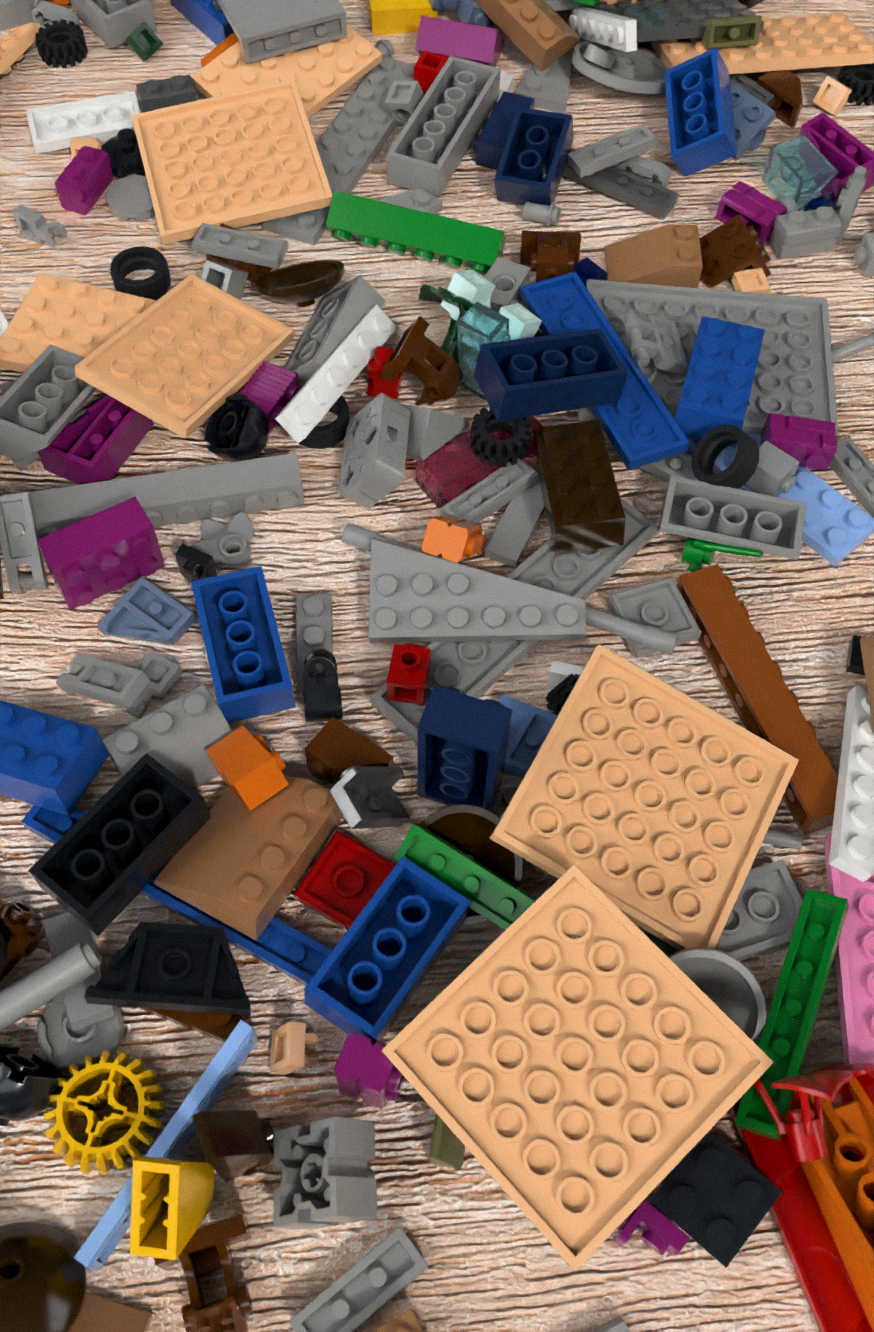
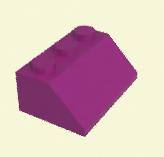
(459, 40)

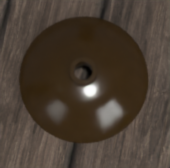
(301, 281)
(470, 831)
(49, 1280)

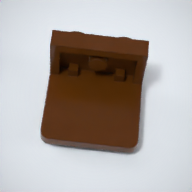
(730, 251)

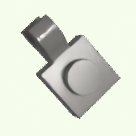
(34, 226)
(162, 676)

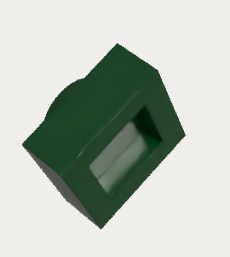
(144, 41)

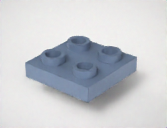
(750, 120)

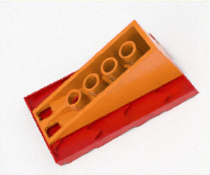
(828, 1207)

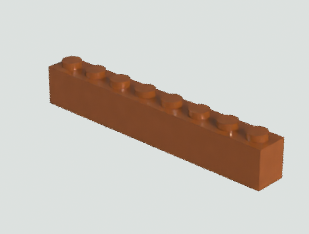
(760, 693)

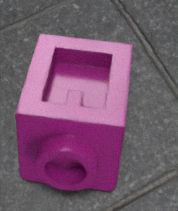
(657, 1230)

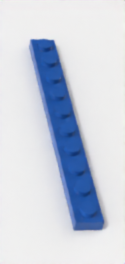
(277, 946)

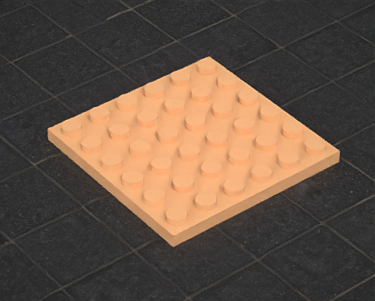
(231, 160)
(648, 801)
(576, 1064)

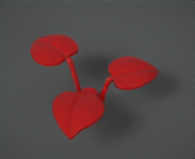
(805, 1124)

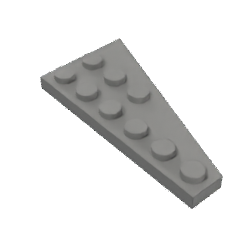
(440, 600)

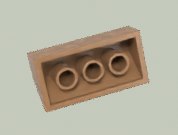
(532, 28)

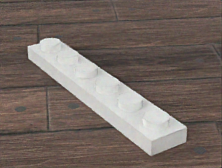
(605, 28)
(335, 374)
(854, 805)

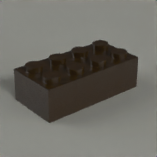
(578, 487)

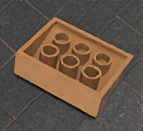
(251, 860)

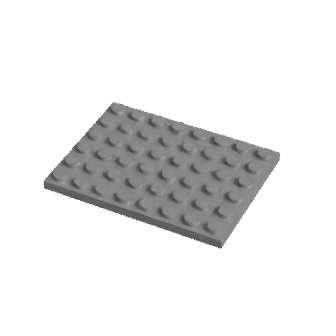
(794, 357)

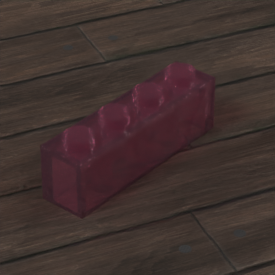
(457, 469)

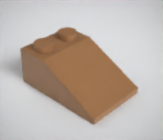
(657, 257)

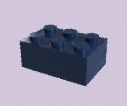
(534, 157)

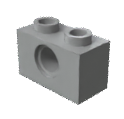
(508, 279)

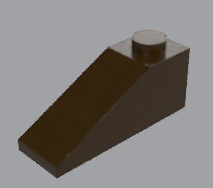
(234, 1141)

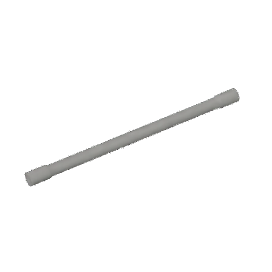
(643, 634)

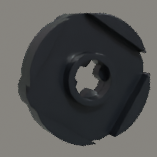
(124, 154)

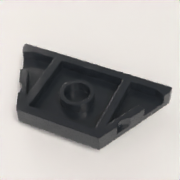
(173, 971)

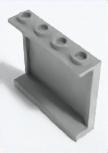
(282, 26)

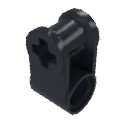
(321, 691)

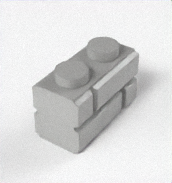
(805, 232)

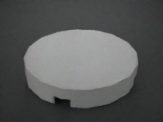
(130, 198)
(67, 1046)

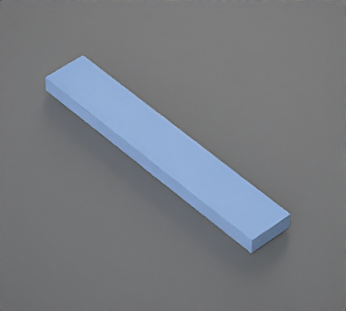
(170, 1142)

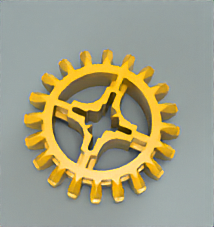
(99, 1130)

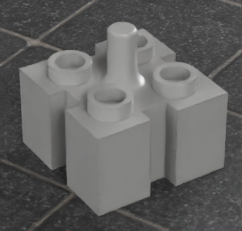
(325, 1174)

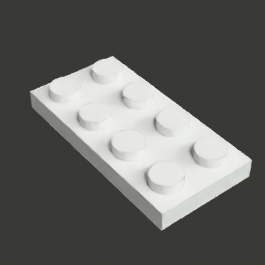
(96, 117)

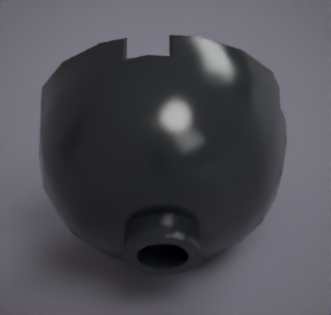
(238, 429)
(25, 1085)

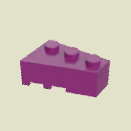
(841, 151)
(97, 443)

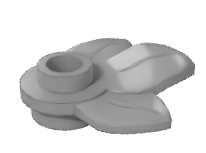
(223, 539)

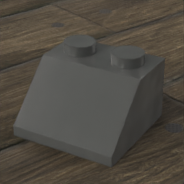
(165, 92)

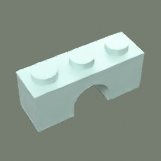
(478, 289)

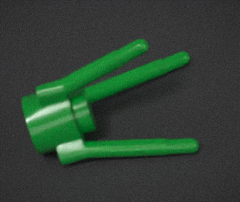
(702, 552)

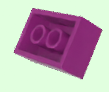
(102, 553)

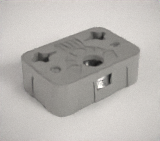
(374, 451)

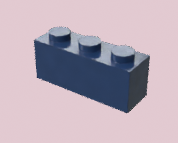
(495, 129)

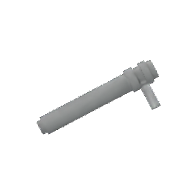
(47, 982)

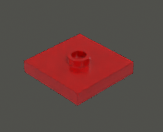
(343, 880)

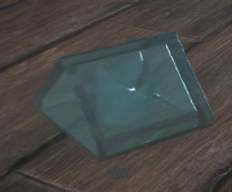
(797, 170)

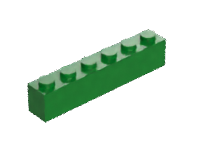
(414, 232)

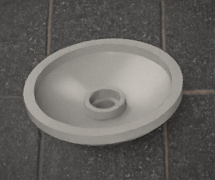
(727, 985)

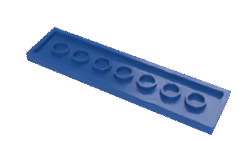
(639, 422)

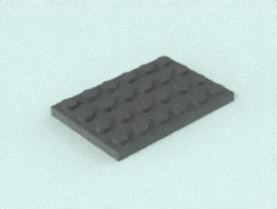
(674, 18)

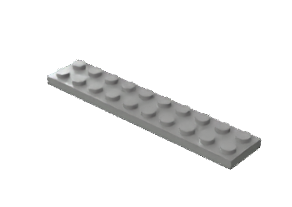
(349, 146)
(479, 664)

